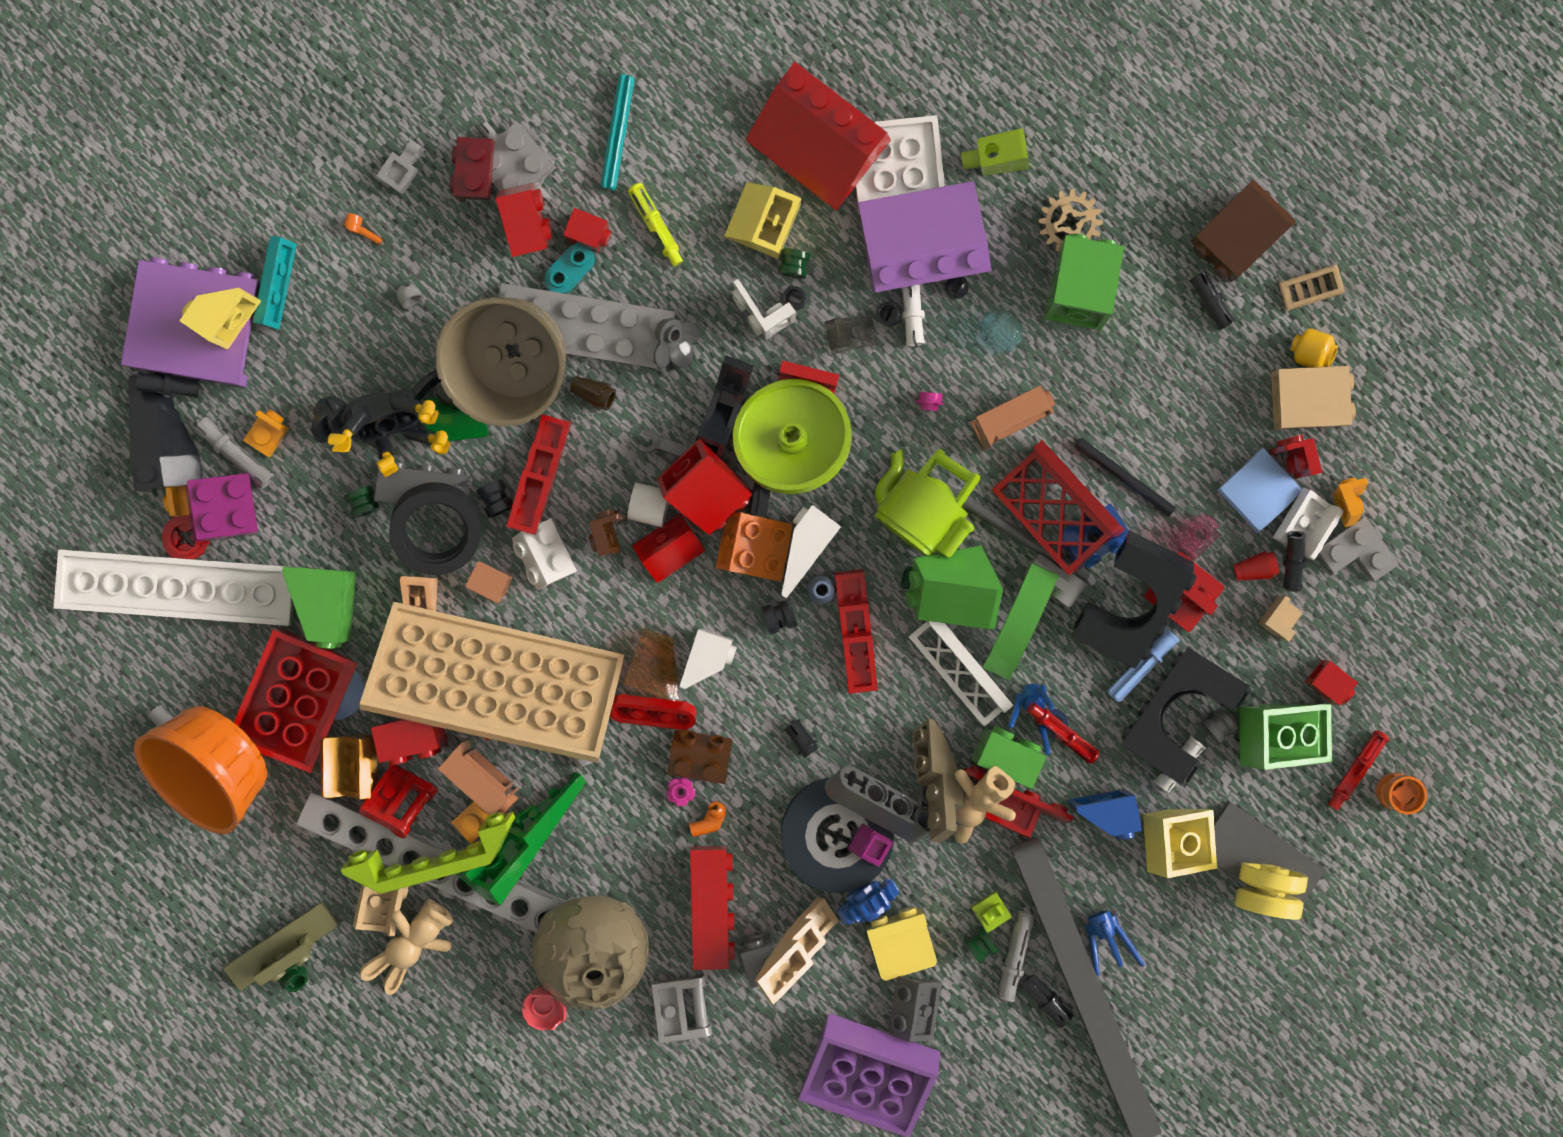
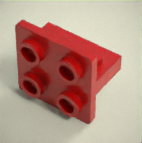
(1196, 601)

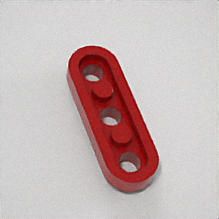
(653, 712)

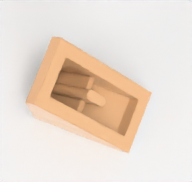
(419, 591)

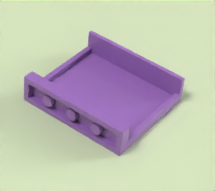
(164, 344)

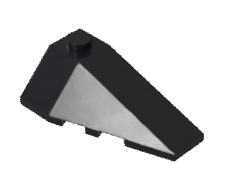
(159, 443)

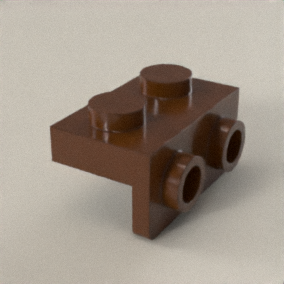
(603, 532)
(699, 756)

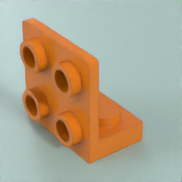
(754, 546)

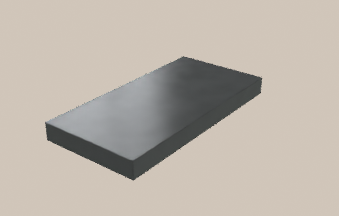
(1244, 839)

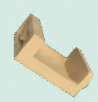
(1312, 397)

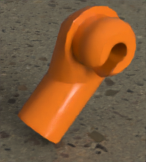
(711, 822)

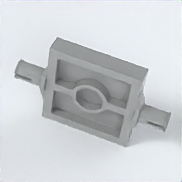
(517, 159)

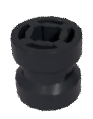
(495, 498)
(779, 616)

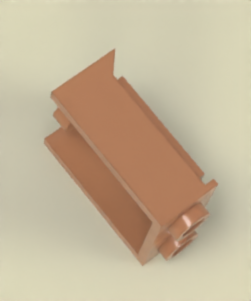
(1012, 416)
(479, 779)

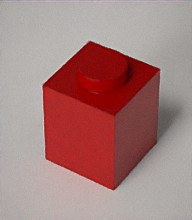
(587, 230)
(1331, 683)

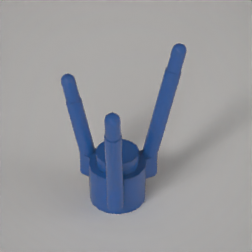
(1038, 695)
(1103, 926)

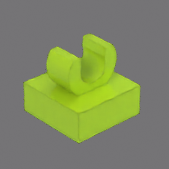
(991, 911)

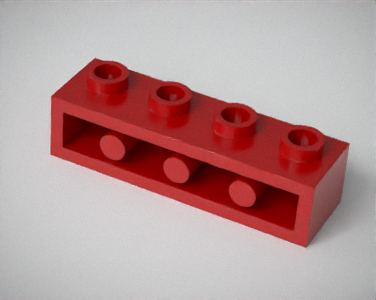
(710, 907)

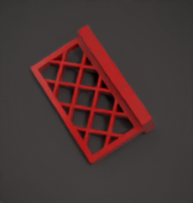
(1076, 490)

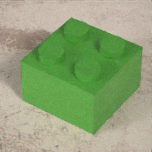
(1017, 759)

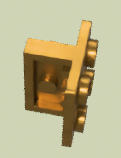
(348, 766)

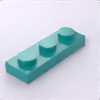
(274, 282)

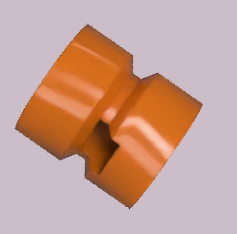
(1408, 793)

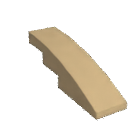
(794, 951)

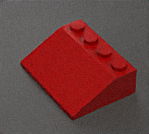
(817, 136)
(294, 698)

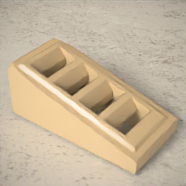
(1336, 282)

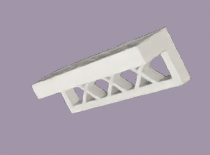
(970, 664)

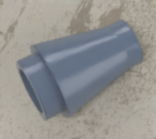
(811, 589)

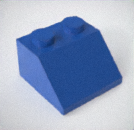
(1111, 811)

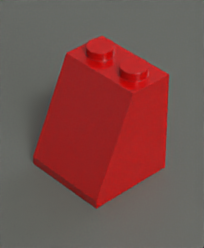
(703, 488)

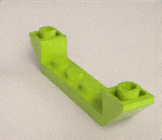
(370, 871)

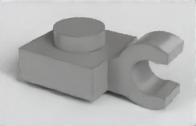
(399, 170)

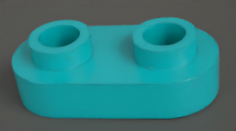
(571, 270)

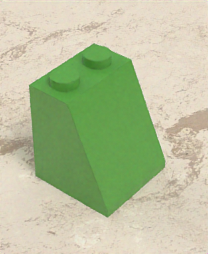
(1084, 282)
(955, 589)
(323, 603)

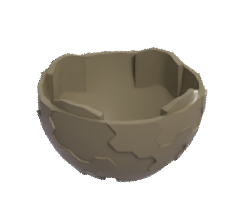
(587, 937)

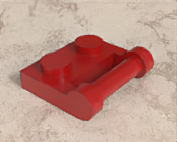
(390, 795)

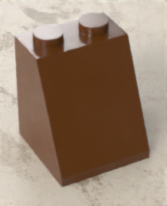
(1242, 231)

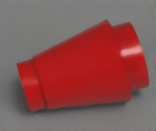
(1257, 567)

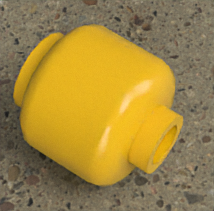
(1314, 349)

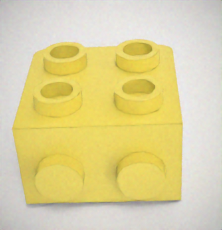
(901, 943)

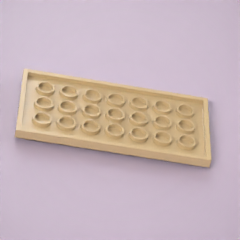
(493, 682)

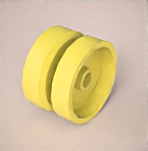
(1272, 890)

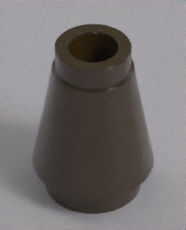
(594, 392)

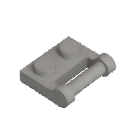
(671, 1010)

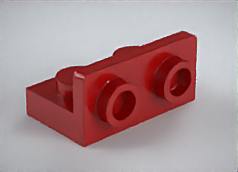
(1302, 454)

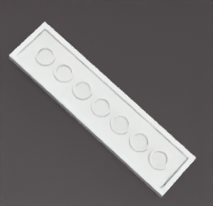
(172, 587)

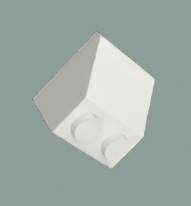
(707, 657)

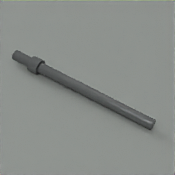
(1014, 532)

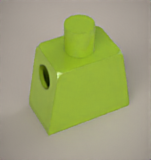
(1010, 149)

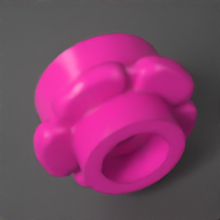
(930, 401)
(672, 792)

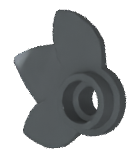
(674, 343)

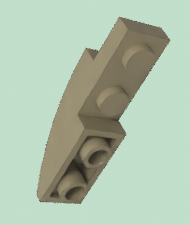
(936, 770)

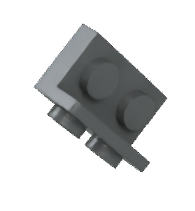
(915, 1009)

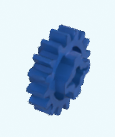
(868, 901)

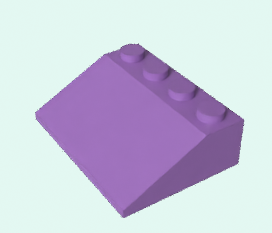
(924, 236)
(870, 1075)

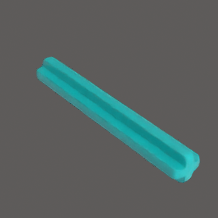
(617, 132)

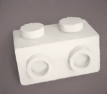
(1314, 518)
(543, 555)

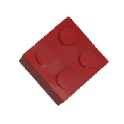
(523, 219)
(402, 738)

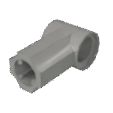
(1067, 587)

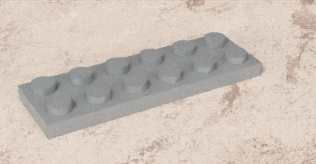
(598, 326)

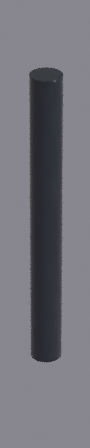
(1125, 477)

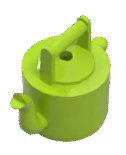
(924, 507)

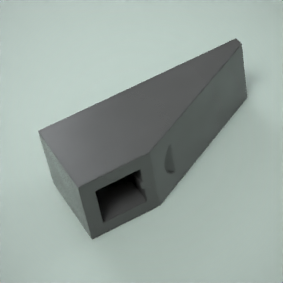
(394, 486)

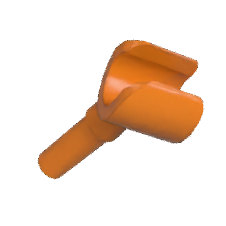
(353, 224)

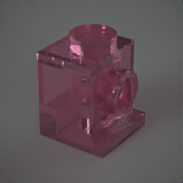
(1186, 536)

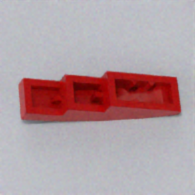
(539, 474)
(856, 631)

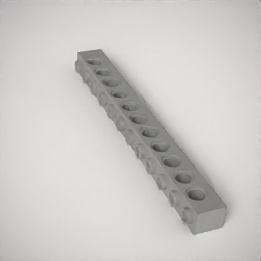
(315, 824)

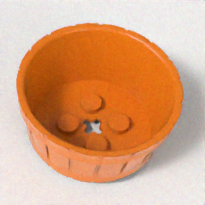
(202, 768)

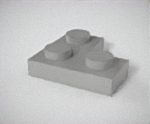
(1358, 543)

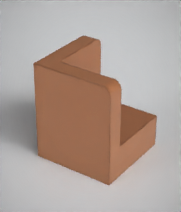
(489, 582)

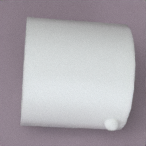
(647, 505)

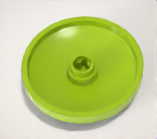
(792, 436)

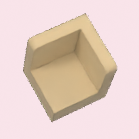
(1281, 618)

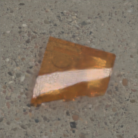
(654, 666)

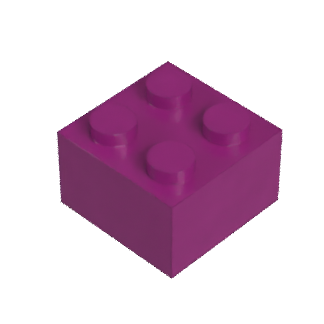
(221, 507)

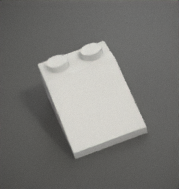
(809, 539)

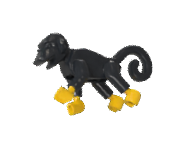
(377, 416)

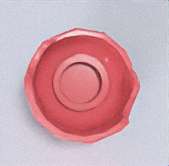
(543, 1010)

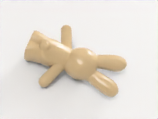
(982, 799)
(406, 948)

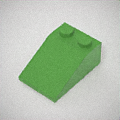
(1285, 735)

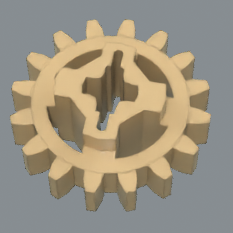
(1065, 208)

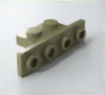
(281, 949)

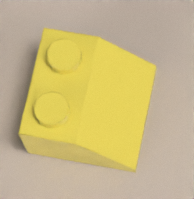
(220, 314)
(1179, 841)

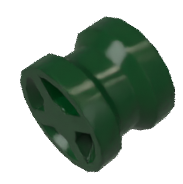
(794, 263)
(361, 502)
(980, 945)

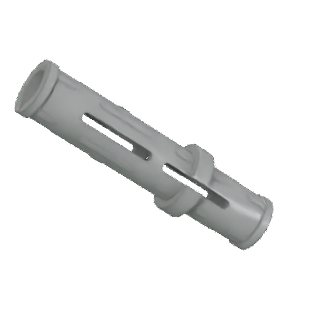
(224, 444)
(1017, 949)

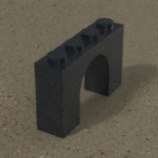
(1131, 638)
(1190, 675)

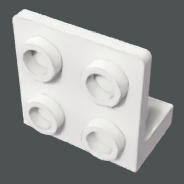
(777, 317)

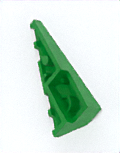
(522, 843)

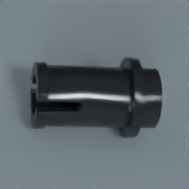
(801, 738)

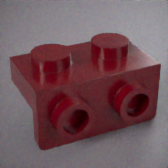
(473, 168)

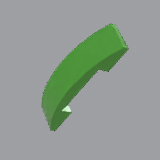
(1021, 621)

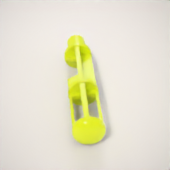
(656, 224)

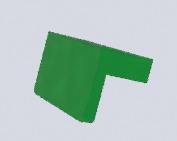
(456, 423)

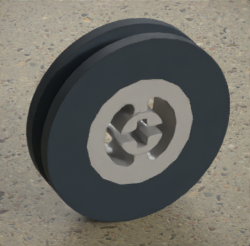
(819, 865)

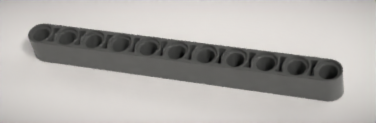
(1085, 989)

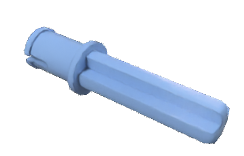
(1133, 676)

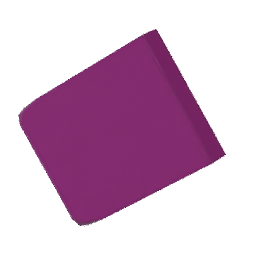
(870, 845)

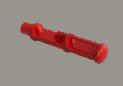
(1064, 733)
(1358, 769)

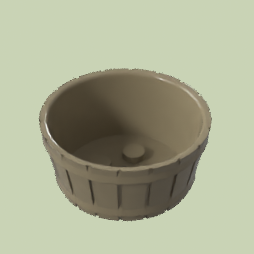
(482, 375)

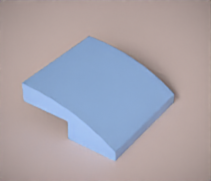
(1259, 490)

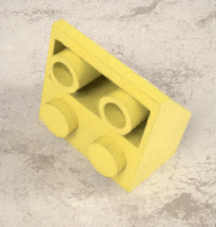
(763, 218)

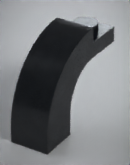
(725, 404)

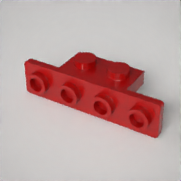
(1026, 807)

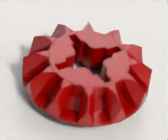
(172, 539)

